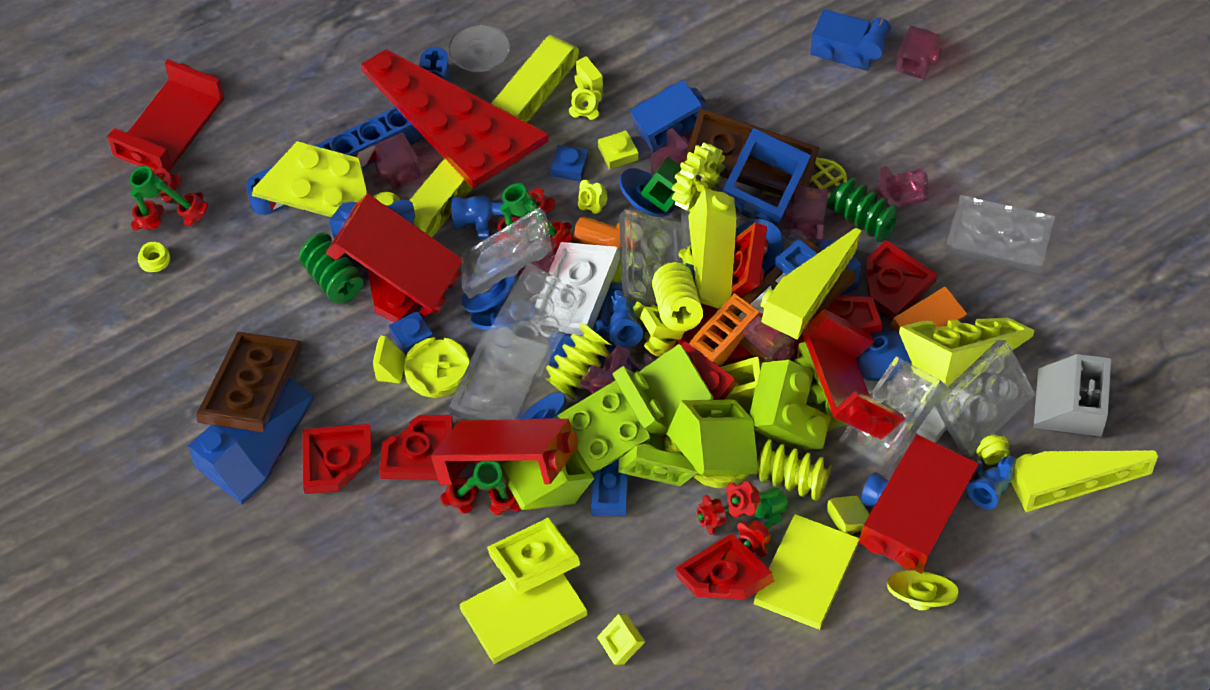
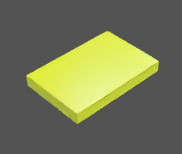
(807, 571)
(513, 621)

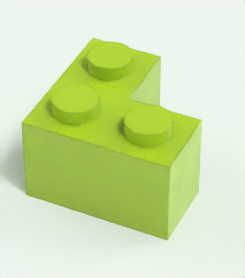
(781, 406)

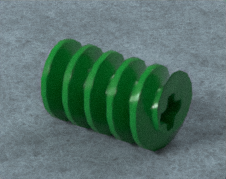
(863, 209)
(334, 277)

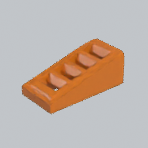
(709, 330)

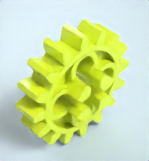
(705, 162)

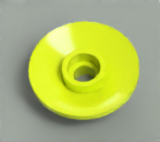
(923, 589)

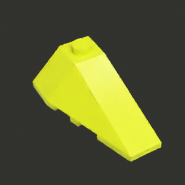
(955, 347)

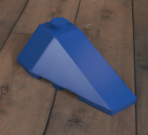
(242, 458)

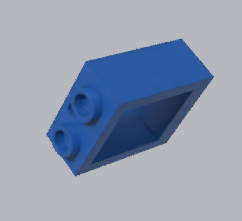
(777, 155)

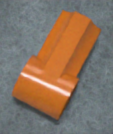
(596, 233)

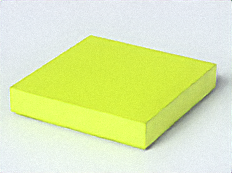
(533, 556)

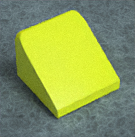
(388, 361)
(847, 514)

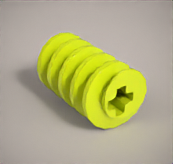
(677, 297)
(577, 360)
(793, 471)

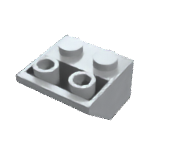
(1073, 395)

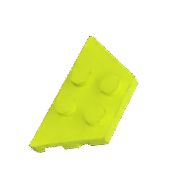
(313, 180)

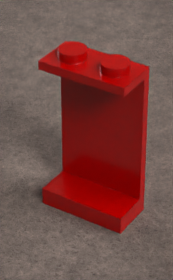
(170, 119)
(397, 253)
(834, 351)
(505, 440)
(917, 503)

